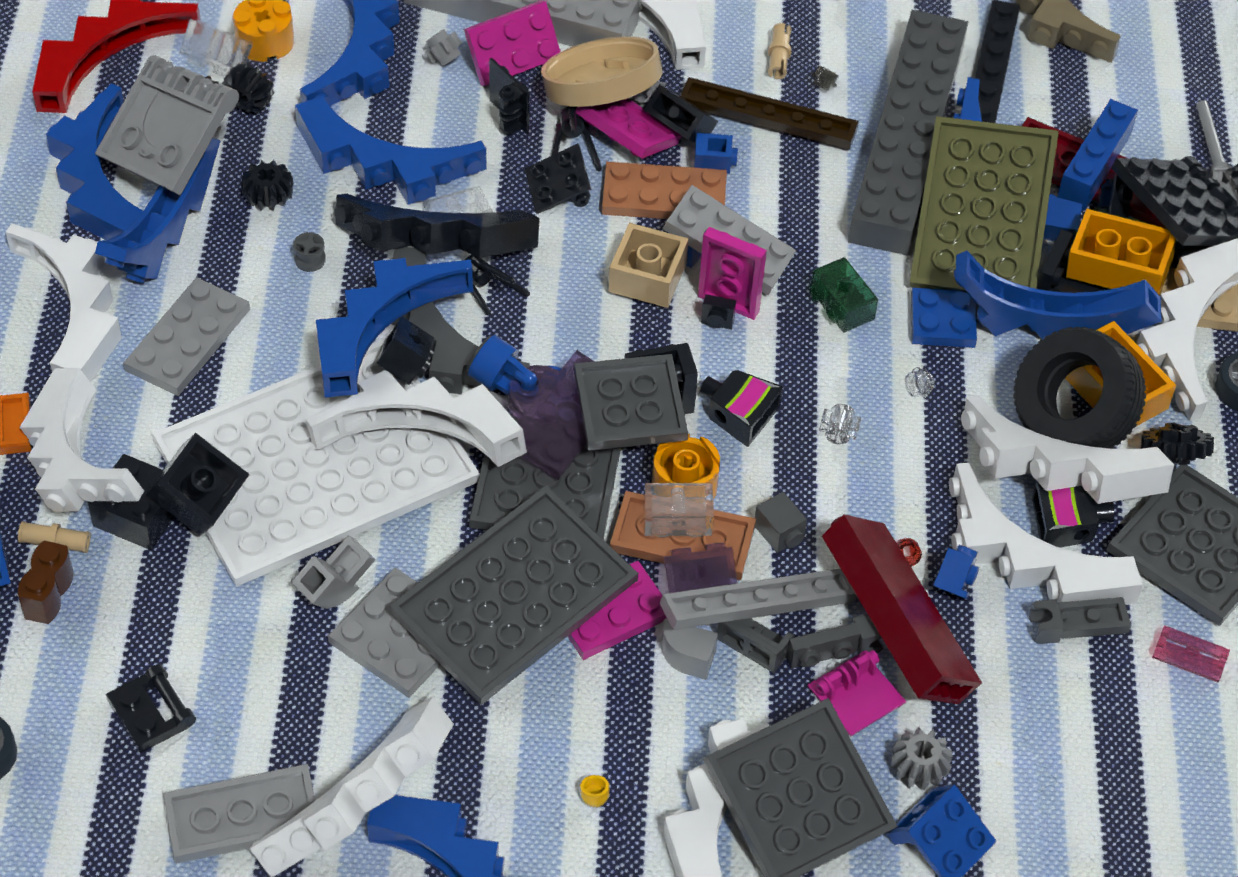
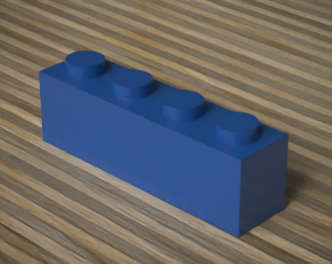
(1098, 153)

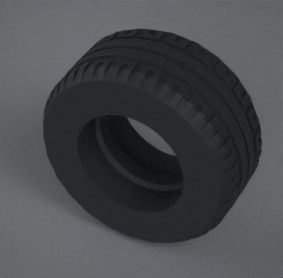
(1057, 357)

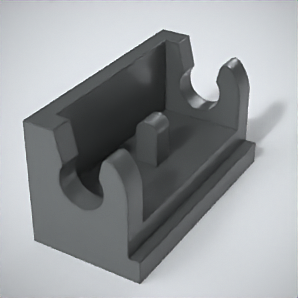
(755, 642)

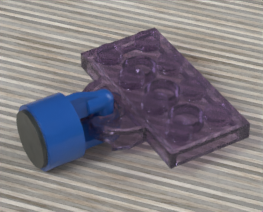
(540, 398)

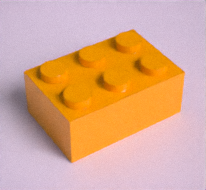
(1120, 252)
(1159, 387)

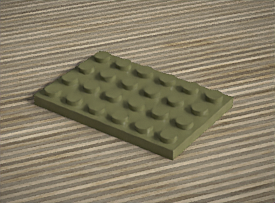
(986, 198)

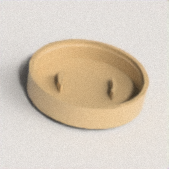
(602, 71)

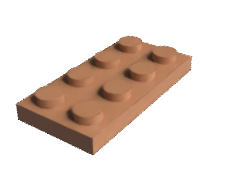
(655, 189)
(630, 540)

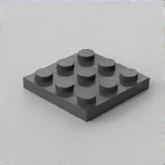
(630, 402)

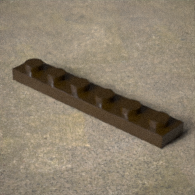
(770, 113)

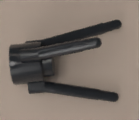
(572, 126)
(482, 275)

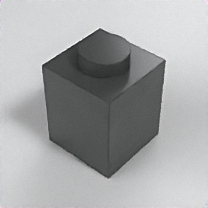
(780, 522)

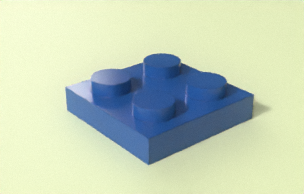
(943, 318)

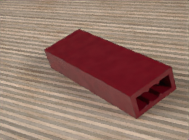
(901, 610)

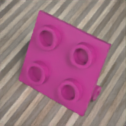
(858, 692)

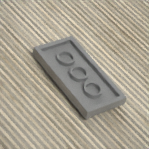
(700, 211)
(186, 336)
(234, 811)

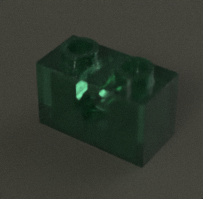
(843, 295)

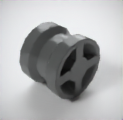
(306, 244)

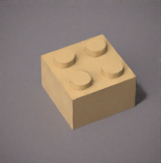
(648, 265)

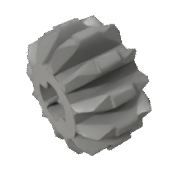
(921, 758)

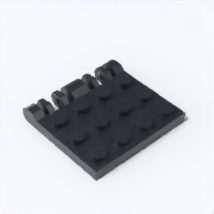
(1182, 198)

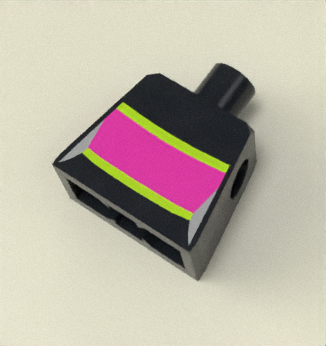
(742, 404)
(1068, 515)

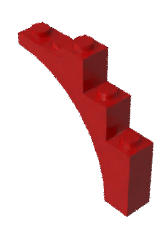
(95, 39)

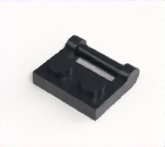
(140, 714)

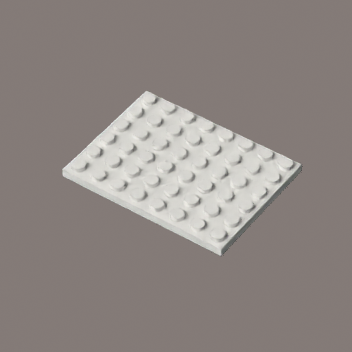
(308, 496)

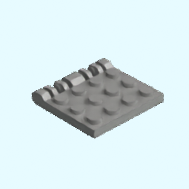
(166, 123)

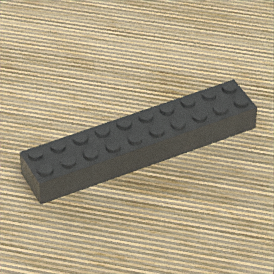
(902, 145)

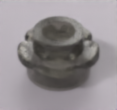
(824, 78)

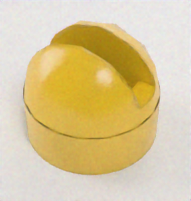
(594, 790)

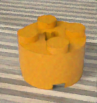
(267, 26)
(687, 462)

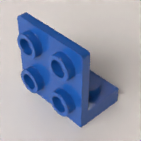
(944, 831)

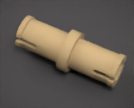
(779, 51)
(38, 533)

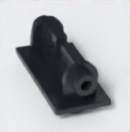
(1116, 197)

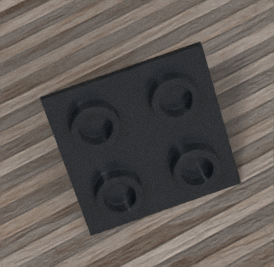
(510, 98)
(559, 179)

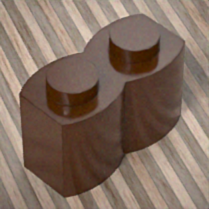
(45, 582)

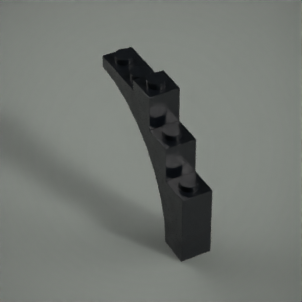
(437, 232)

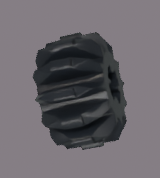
(252, 85)
(267, 185)

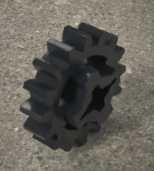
(1179, 442)

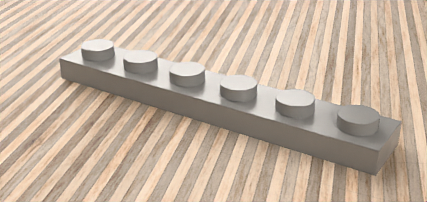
(756, 598)

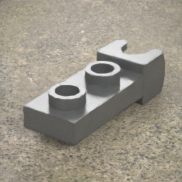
(1079, 618)
(834, 643)

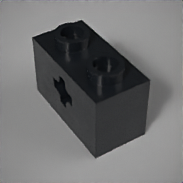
(406, 351)

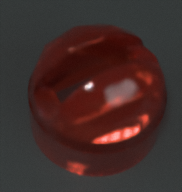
(914, 550)

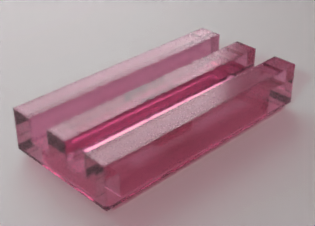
(1189, 657)

